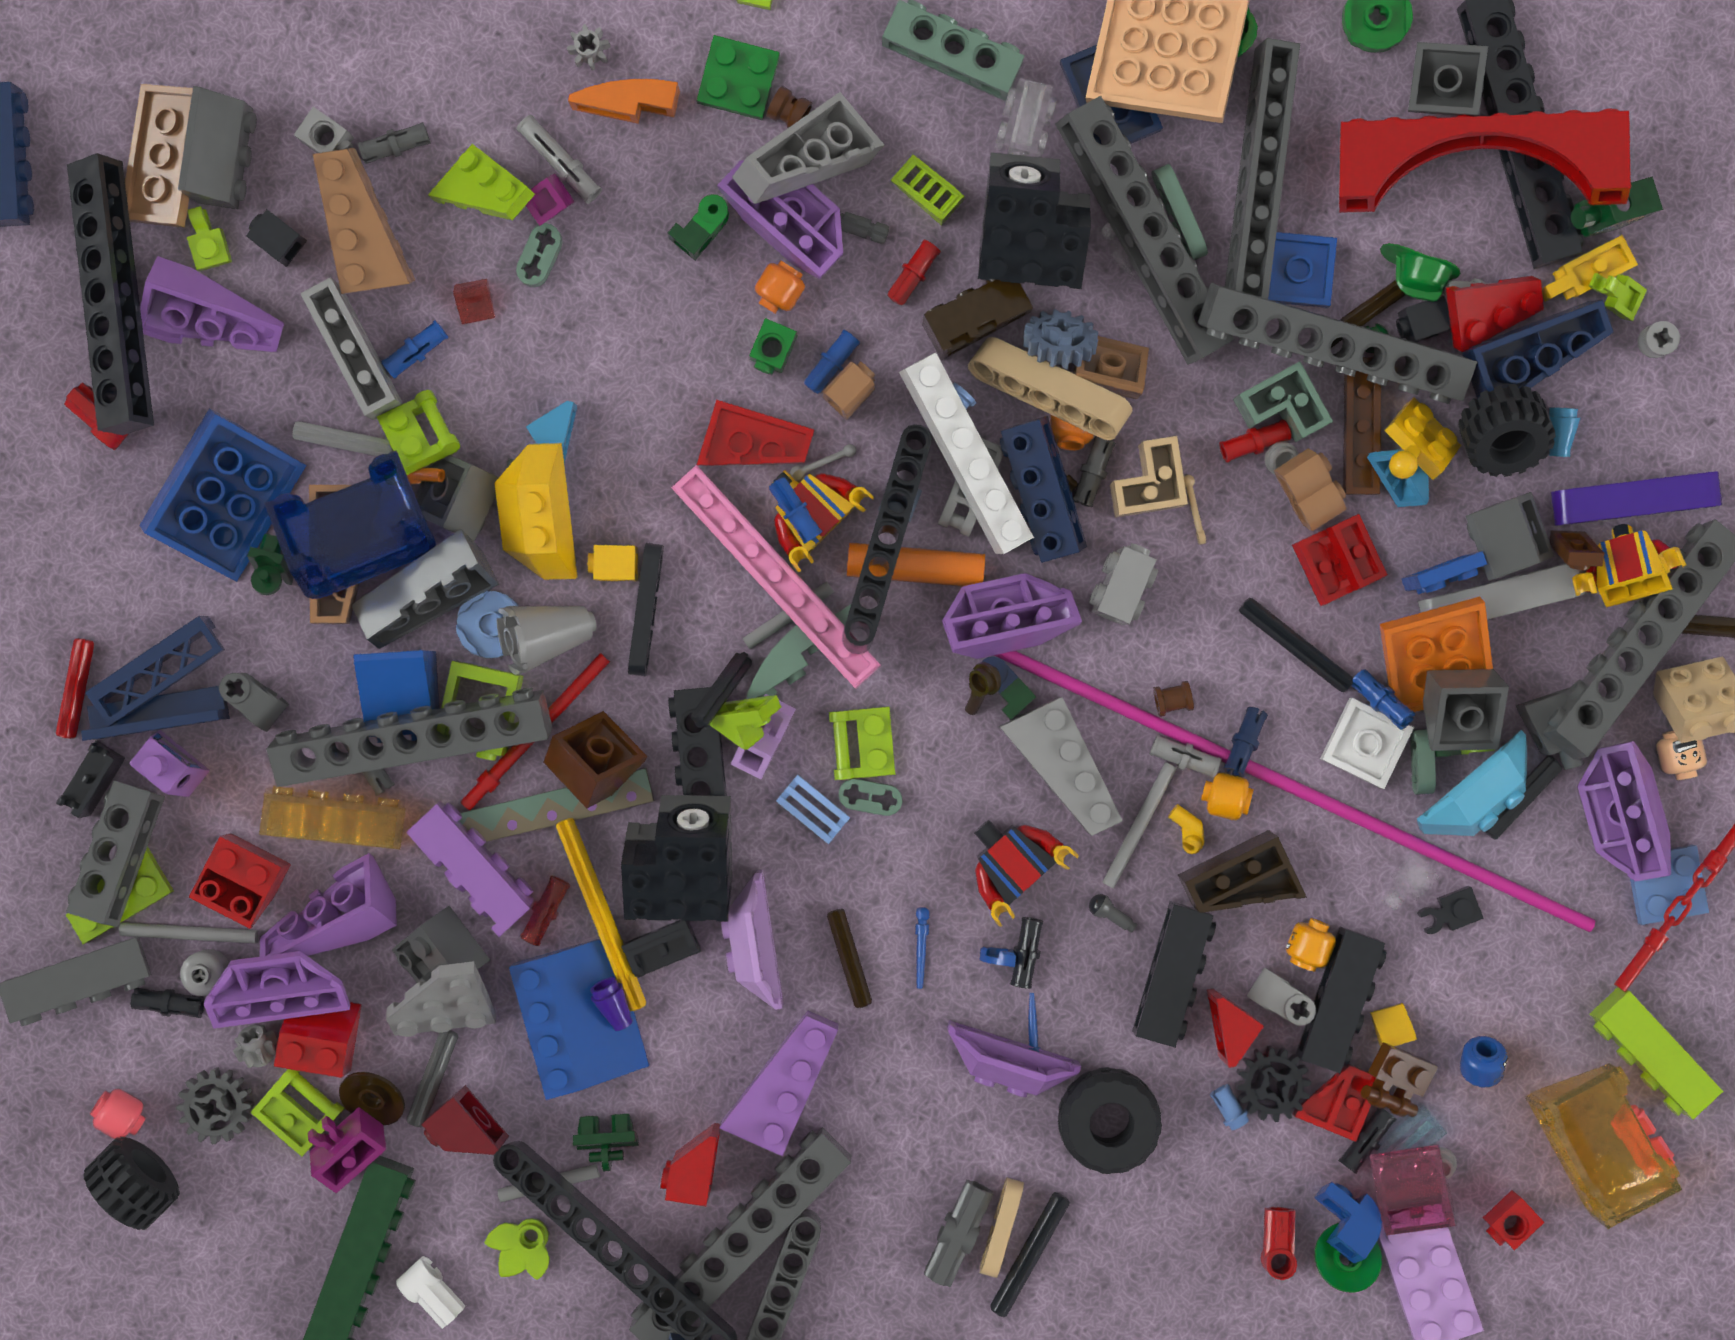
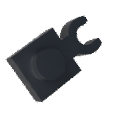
(1455, 909)

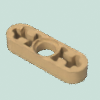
(1000, 1233)

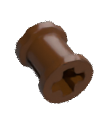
(1173, 698)

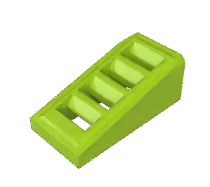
(939, 215)

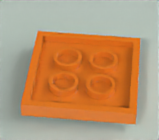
(1434, 640)

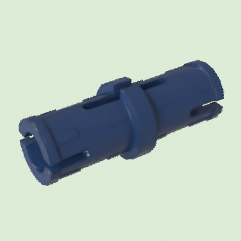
(1245, 741)

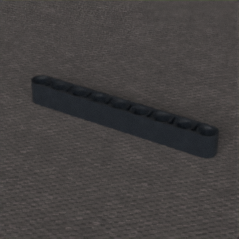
(598, 1243)

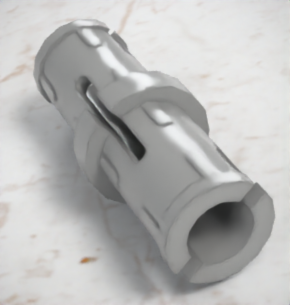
(1185, 756)

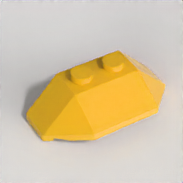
(537, 512)

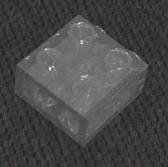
(1028, 111)

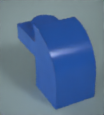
(1359, 1221)

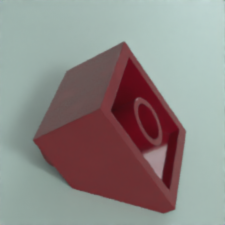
(464, 1126)

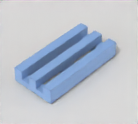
(835, 827)

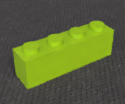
(1656, 1053)

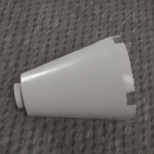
(542, 633)

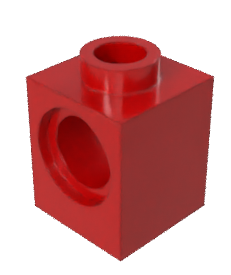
(1525, 1226)

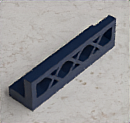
(153, 659)
(160, 713)

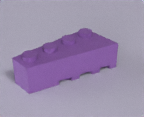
(472, 866)
(778, 1094)

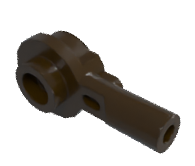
(983, 681)

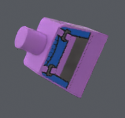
(167, 764)

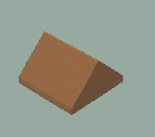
(1117, 367)

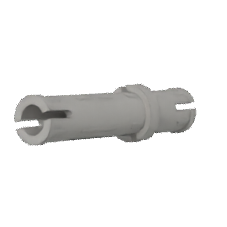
(586, 186)

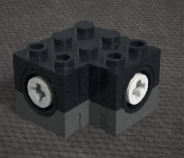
(1031, 225)
(680, 862)

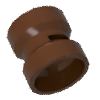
(787, 107)

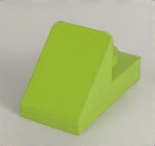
(743, 719)

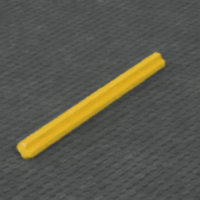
(600, 912)

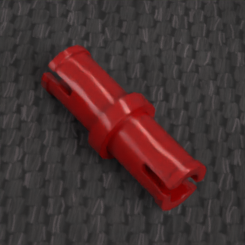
(1255, 440)

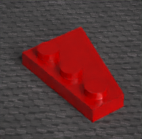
(1491, 308)
(752, 438)

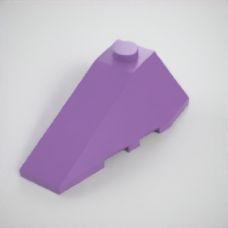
(190, 305)
(345, 914)

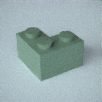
(1289, 395)

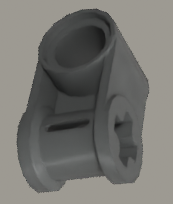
(256, 703)

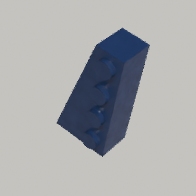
(1538, 348)

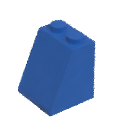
(396, 683)

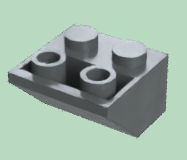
(1509, 536)
(437, 943)

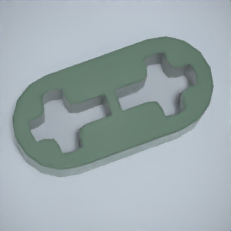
(531, 252)
(1422, 763)
(869, 805)

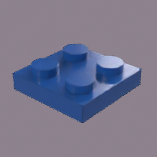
(1303, 270)
(1455, 569)

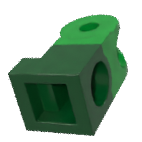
(702, 228)

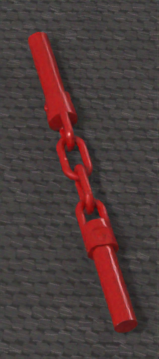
(1656, 939)

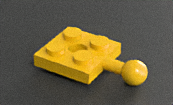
(1423, 442)

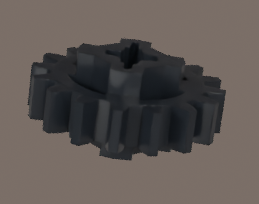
(1260, 1089)

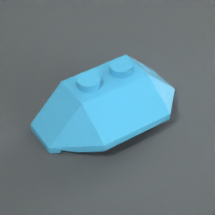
(1482, 794)

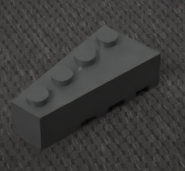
(425, 590)

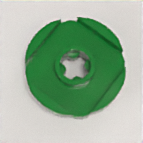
(1372, 37)

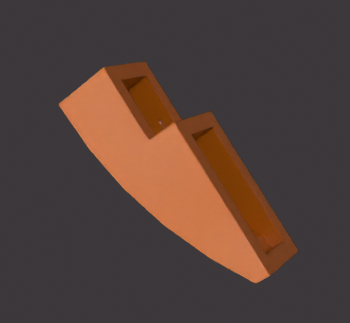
(627, 99)

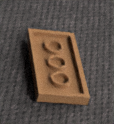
(158, 156)

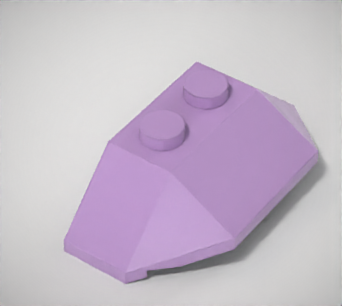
(753, 943)

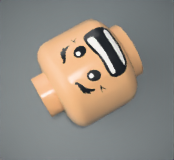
(1680, 758)

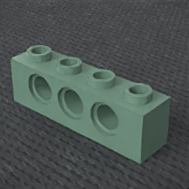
(963, 66)

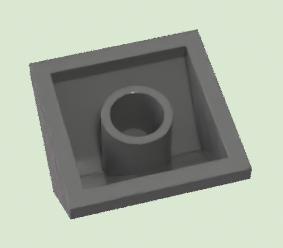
(1448, 79)

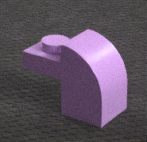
(758, 757)

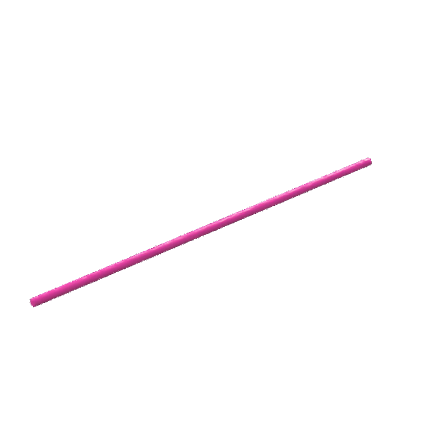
(1301, 791)

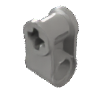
(1278, 996)

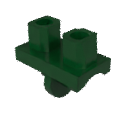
(269, 566)
(591, 1138)

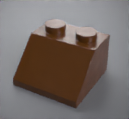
(593, 758)

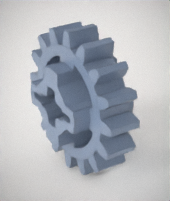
(1060, 339)

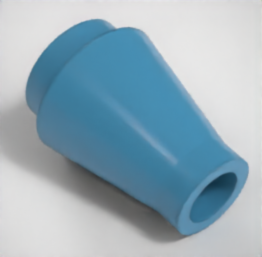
(1565, 426)

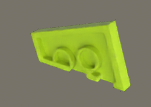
(482, 185)
(148, 888)

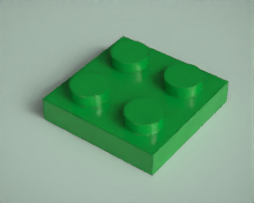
(738, 77)

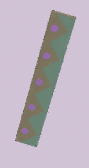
(552, 807)

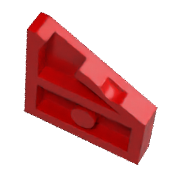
(1339, 1103)

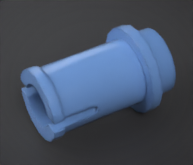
(1229, 1107)

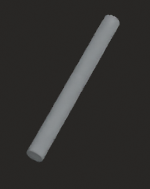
(1139, 825)
(188, 932)

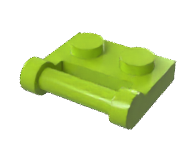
(408, 438)
(873, 740)
(289, 1118)

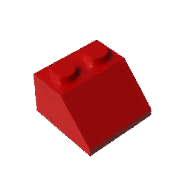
(319, 1042)
(691, 1171)

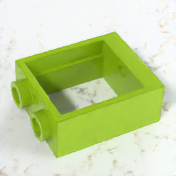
(484, 674)

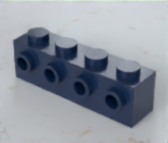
(1043, 489)

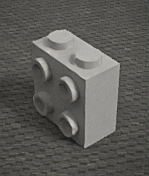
(1127, 576)

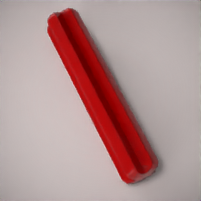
(75, 688)

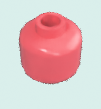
(118, 1114)

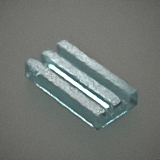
(1406, 1125)

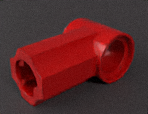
(81, 403)
(1278, 1239)

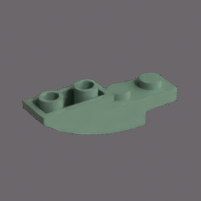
(786, 661)

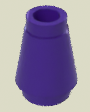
(612, 1003)

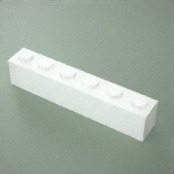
(966, 454)

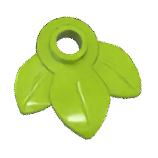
(517, 1250)

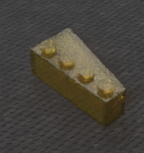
(332, 818)

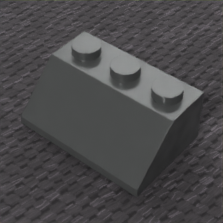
(216, 149)

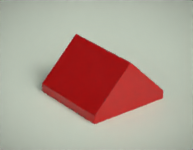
(1232, 1028)

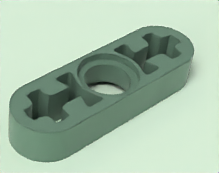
(1177, 205)

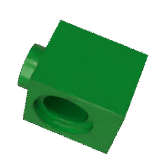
(772, 332)

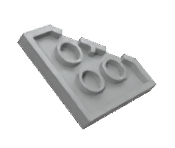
(446, 1001)

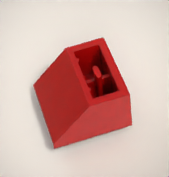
(239, 880)

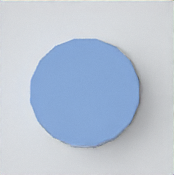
(475, 616)

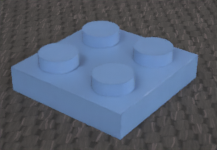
(1656, 894)

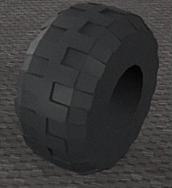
(1121, 1151)

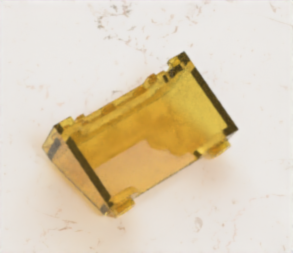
(1603, 1144)

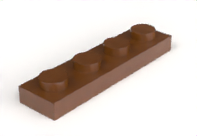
(1361, 433)

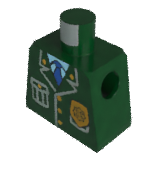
(1606, 218)

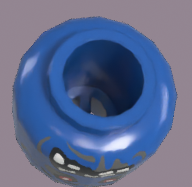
(1483, 1061)

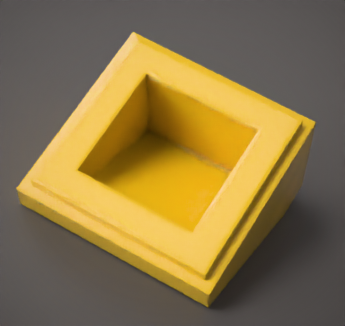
(1393, 1025)

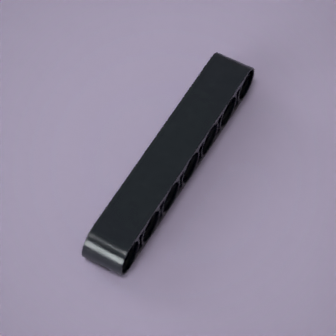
(892, 523)

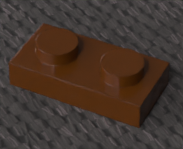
(1576, 549)

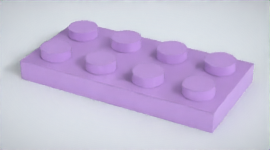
(1430, 1284)

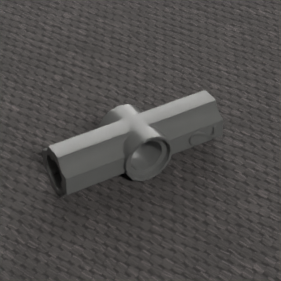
(959, 1233)

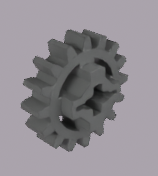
(207, 1118)

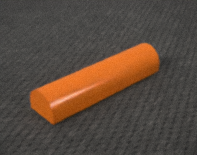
(924, 566)

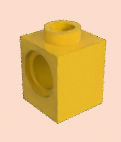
(613, 563)

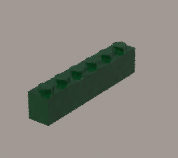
(361, 1250)

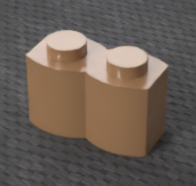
(850, 389)
(1311, 488)

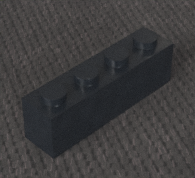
(1173, 974)
(1341, 1000)

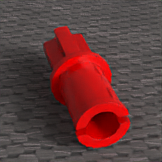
(913, 272)

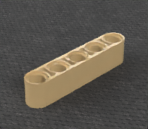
(1050, 388)

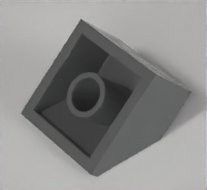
(460, 499)
(1464, 709)

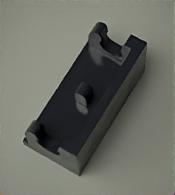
(91, 780)
(661, 947)

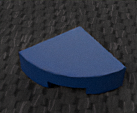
(998, 956)

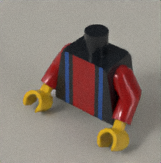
(1014, 863)

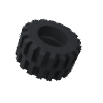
(1506, 430)
(131, 1183)

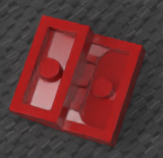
(1339, 560)

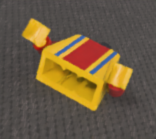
(828, 503)
(1631, 567)

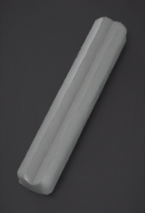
(341, 439)

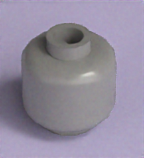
(202, 971)

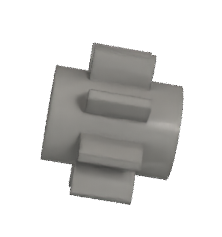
(588, 37)
(255, 1046)

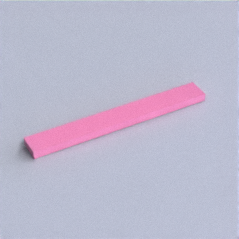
(773, 574)

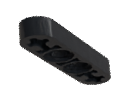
(645, 609)

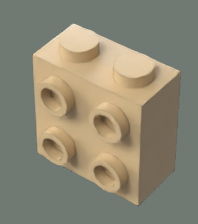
(1697, 699)

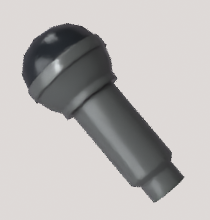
(1102, 906)

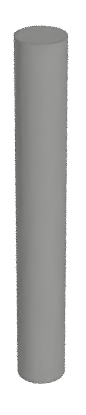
(780, 620)
(573, 1176)

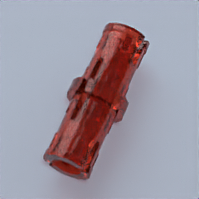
(545, 910)

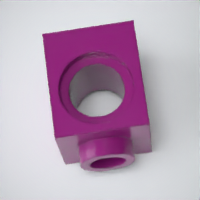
(549, 199)

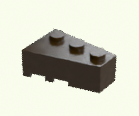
(974, 315)
(1243, 876)

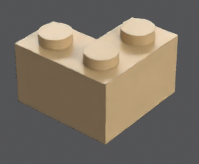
(1159, 487)

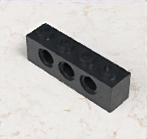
(684, 741)

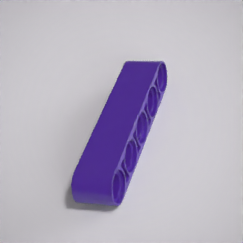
(1636, 498)

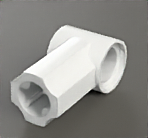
(426, 1287)

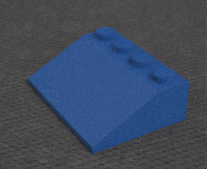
(218, 494)
(565, 1028)

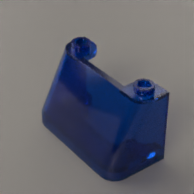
(352, 530)

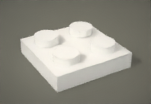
(1366, 743)

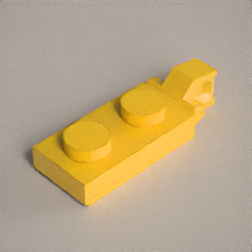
(1575, 276)

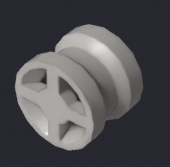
(1650, 339)

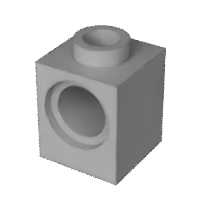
(315, 126)

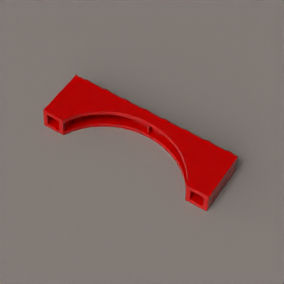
(1581, 145)

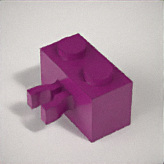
(346, 1148)

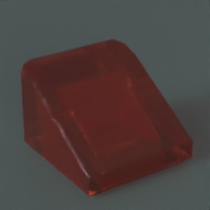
(474, 301)

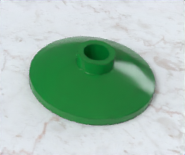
(1349, 1277)

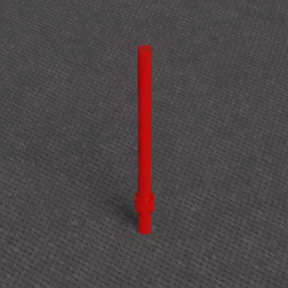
(489, 780)

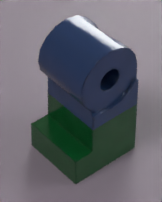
(1012, 688)

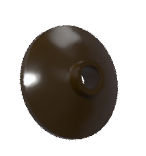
(373, 1095)

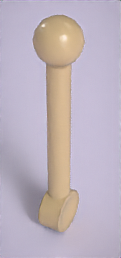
(1189, 482)

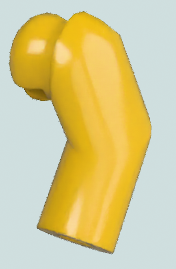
(1192, 829)

